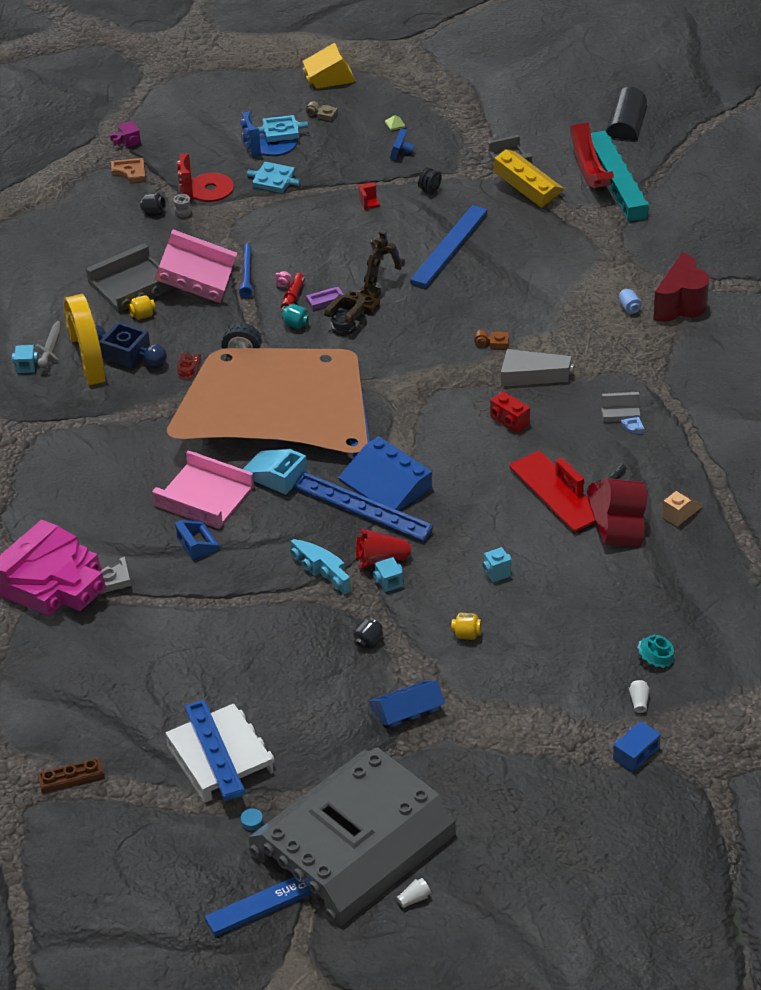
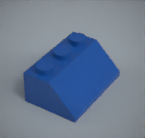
(408, 702)

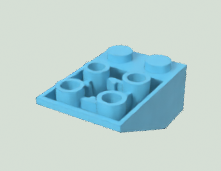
(277, 468)

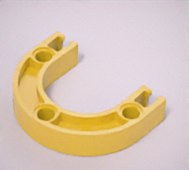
(82, 329)

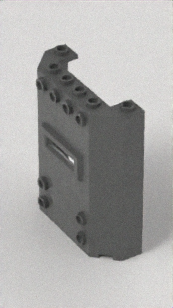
(398, 826)

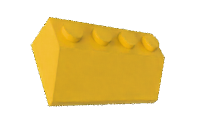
(526, 177)

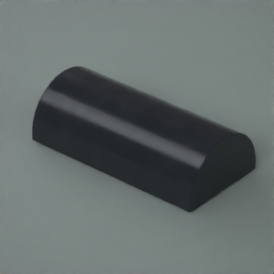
(627, 114)

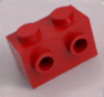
(510, 412)

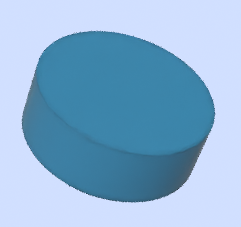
(251, 819)

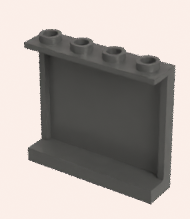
(127, 277)

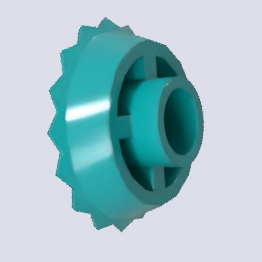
(656, 651)

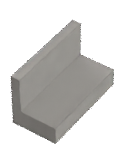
(619, 406)

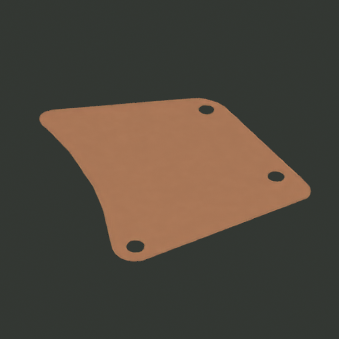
(276, 397)

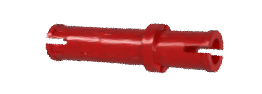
(291, 296)

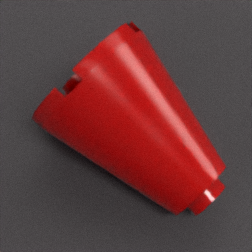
(375, 547)

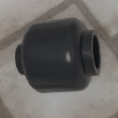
(153, 204)
(368, 633)

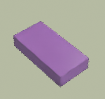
(323, 298)

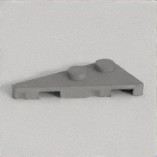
(116, 577)

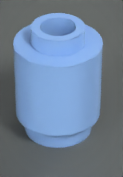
(630, 301)

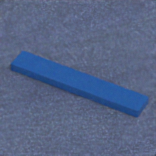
(214, 750)

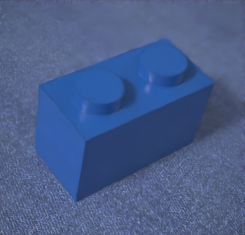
(636, 746)

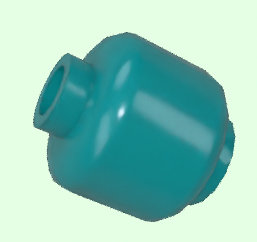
(295, 316)

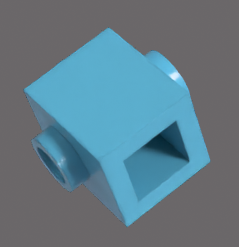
(25, 358)
(497, 564)
(388, 574)

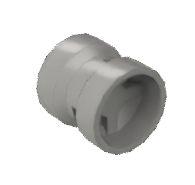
(182, 205)

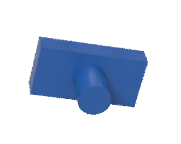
(401, 145)

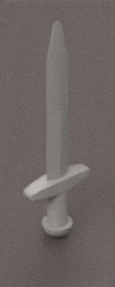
(46, 351)

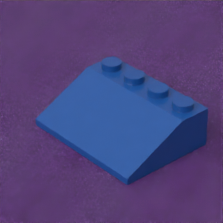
(387, 475)

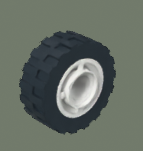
(241, 336)

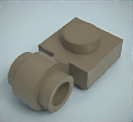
(324, 113)

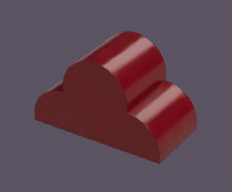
(682, 291)
(619, 510)

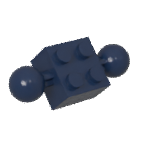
(127, 344)

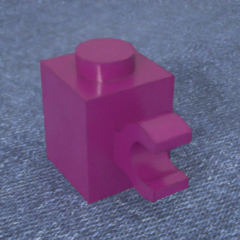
(128, 135)

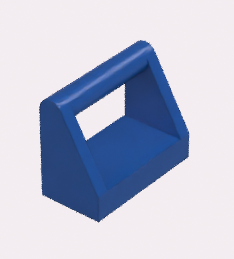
(193, 548)

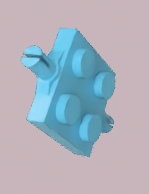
(281, 128)
(273, 177)

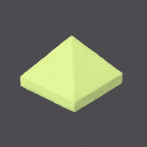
(394, 123)

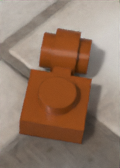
(497, 340)

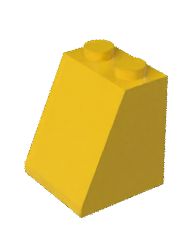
(328, 68)

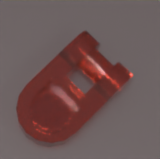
(188, 363)

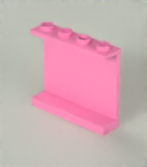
(196, 266)
(205, 490)

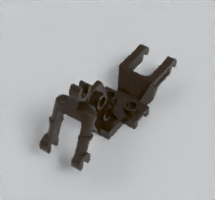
(366, 298)

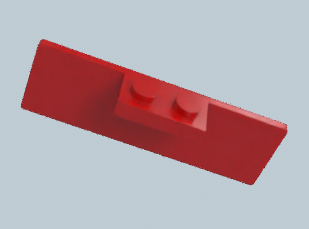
(557, 487)

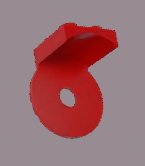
(196, 187)

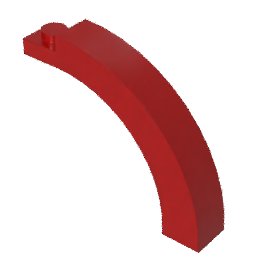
(587, 158)

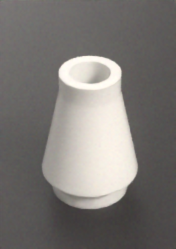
(639, 694)
(415, 892)

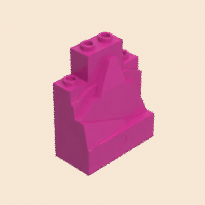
(50, 570)

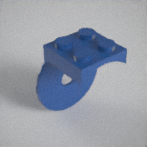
(258, 144)

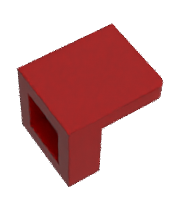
(368, 196)

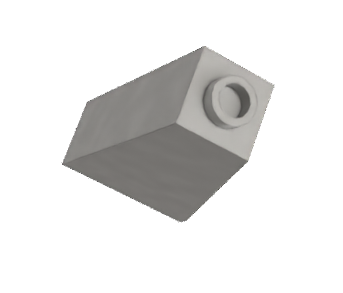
(535, 368)

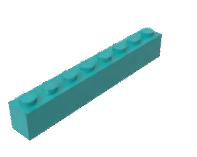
(622, 185)

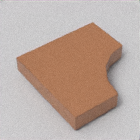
(130, 169)

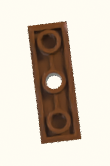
(70, 775)

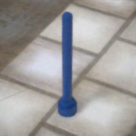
(246, 288)

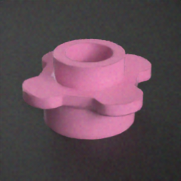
(283, 279)

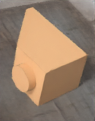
(679, 508)

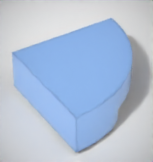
(633, 425)

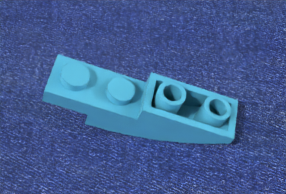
(318, 561)

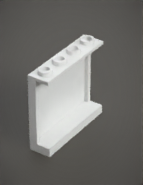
(239, 738)

